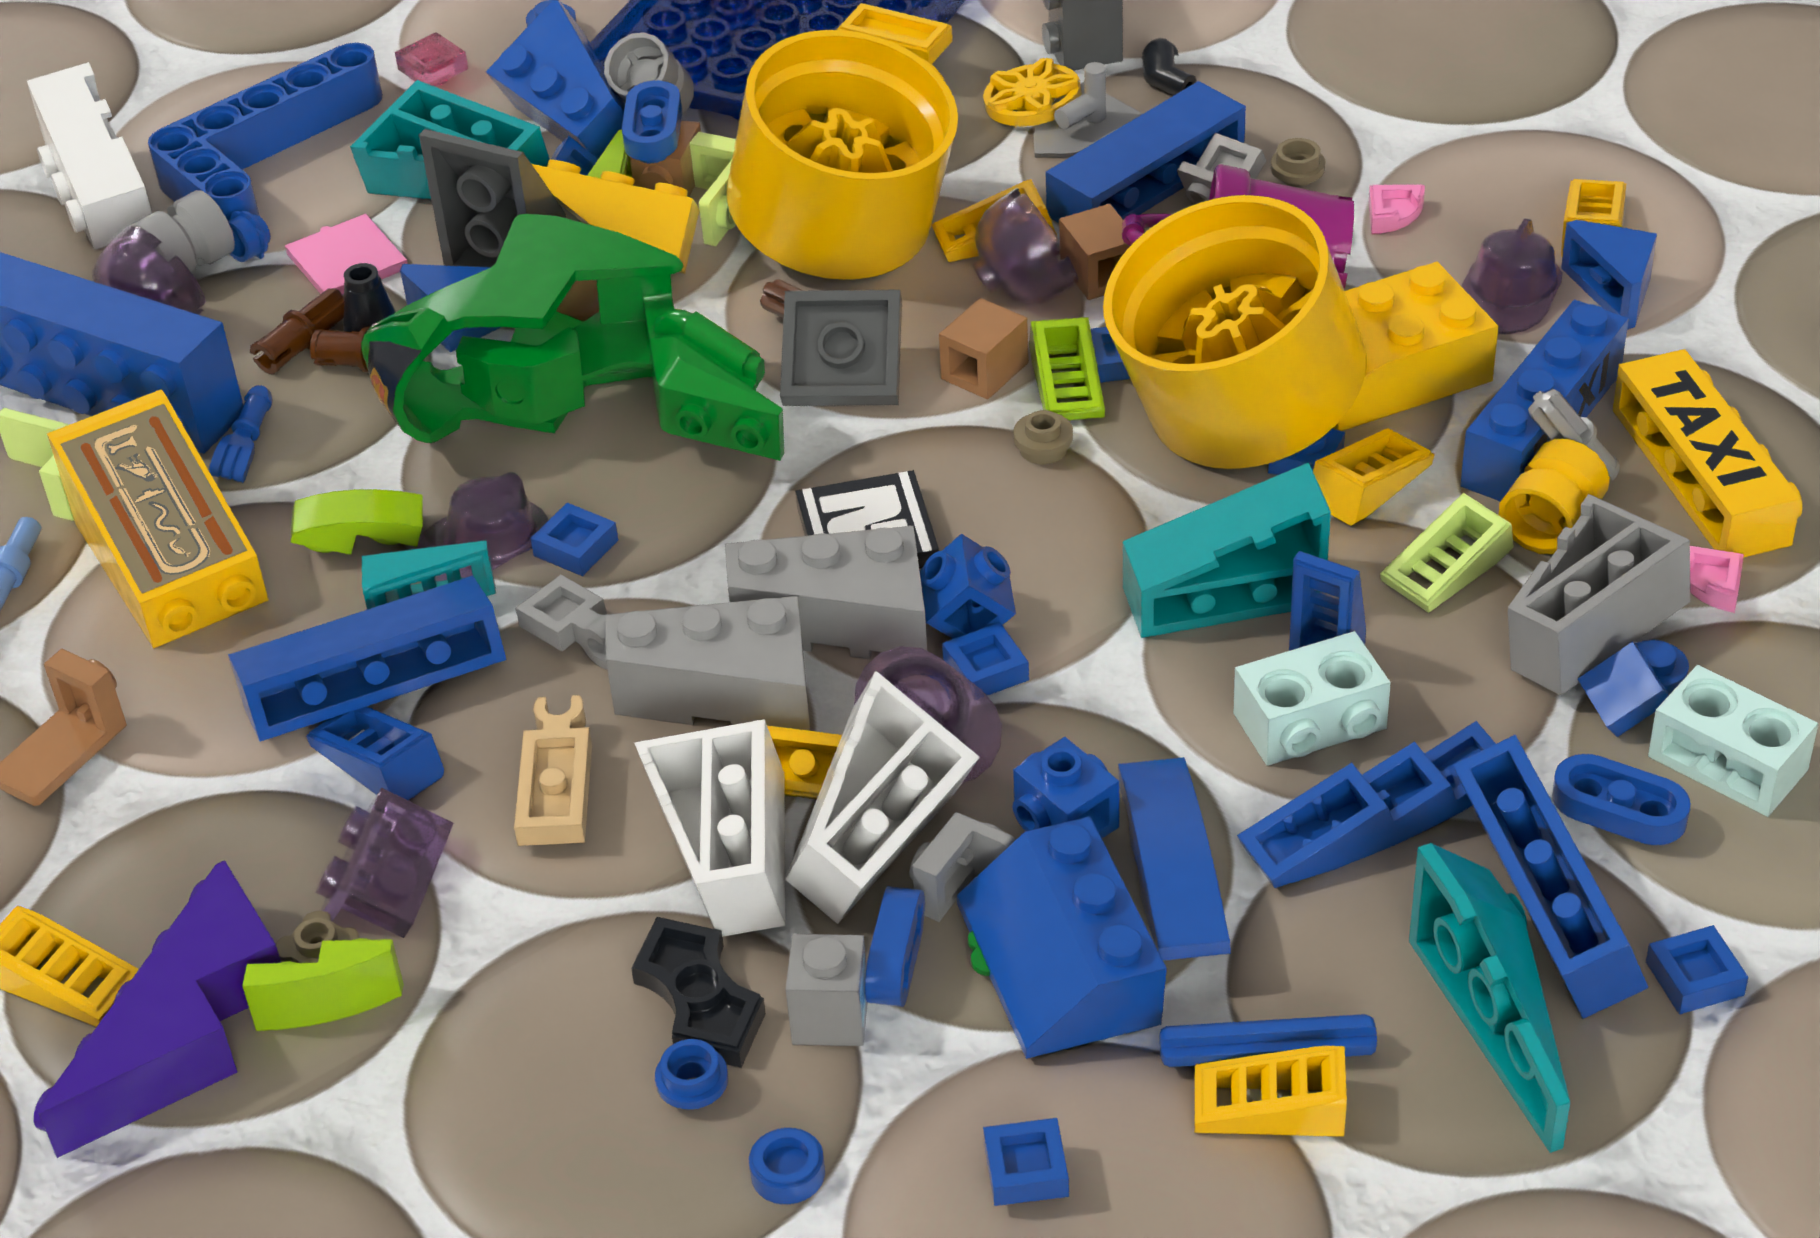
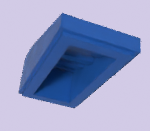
(1324, 601)
(383, 755)

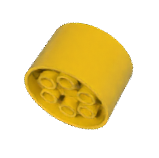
(840, 154)
(1236, 331)

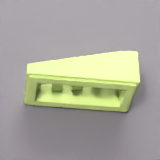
(1461, 518)

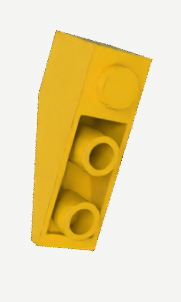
(655, 216)

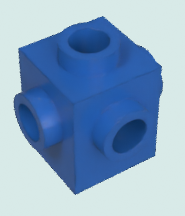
(966, 588)
(1065, 787)

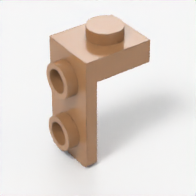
(80, 728)

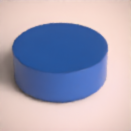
(787, 1165)

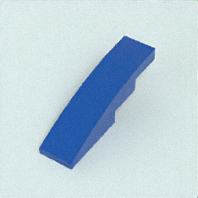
(1365, 812)
(1173, 860)

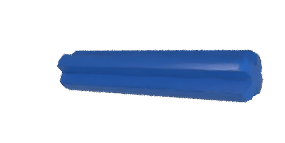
(1223, 1041)

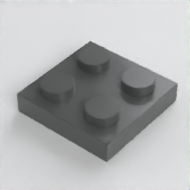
(841, 348)

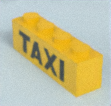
(1706, 454)

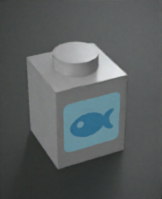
(827, 989)

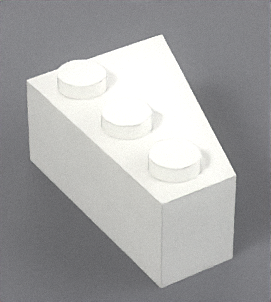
(85, 157)
(878, 795)
(728, 818)

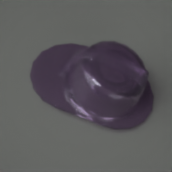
(1514, 277)
(490, 511)
(944, 696)

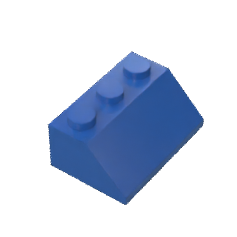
(1064, 940)

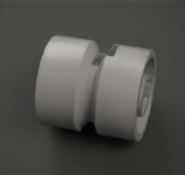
(644, 59)
(191, 230)

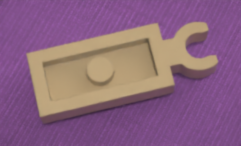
(554, 777)

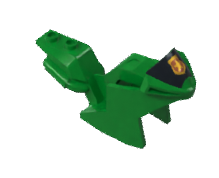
(697, 369)

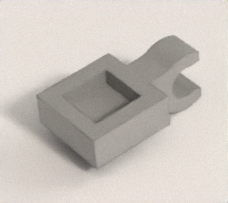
(565, 615)

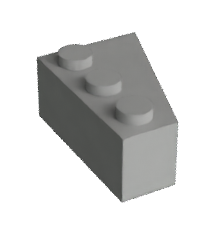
(849, 585)
(1596, 594)
(710, 663)

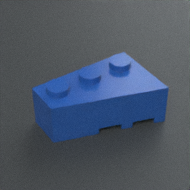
(560, 81)

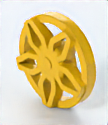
(1030, 92)

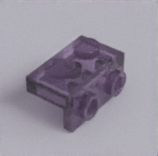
(386, 862)

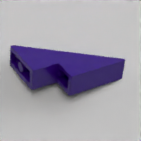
(164, 1022)

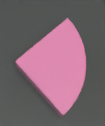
(1394, 206)
(1715, 577)

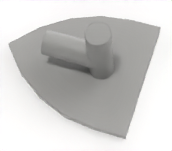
(1082, 119)

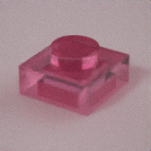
(431, 60)

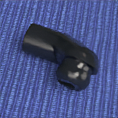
(1160, 67)

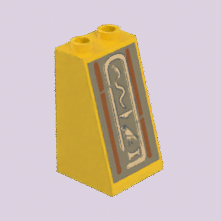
(156, 519)

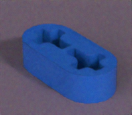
(894, 946)

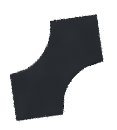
(685, 970)

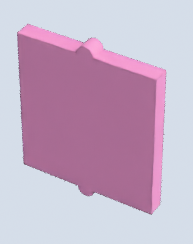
(334, 249)

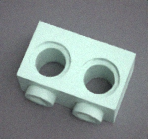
(1311, 698)
(1732, 740)

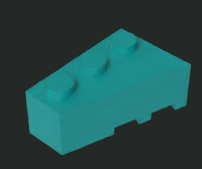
(391, 149)
(1227, 556)

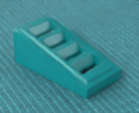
(389, 575)

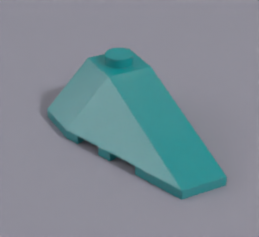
(1484, 964)

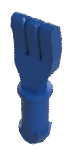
(236, 451)

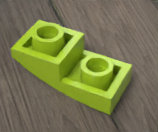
(335, 518)
(343, 983)

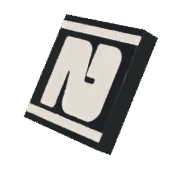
(869, 505)

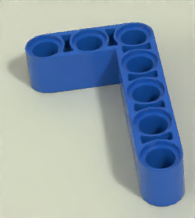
(221, 140)

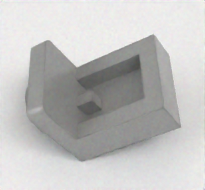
(1220, 150)
(954, 859)

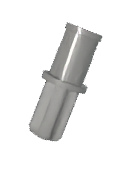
(1561, 421)

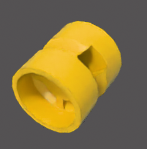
(1552, 493)

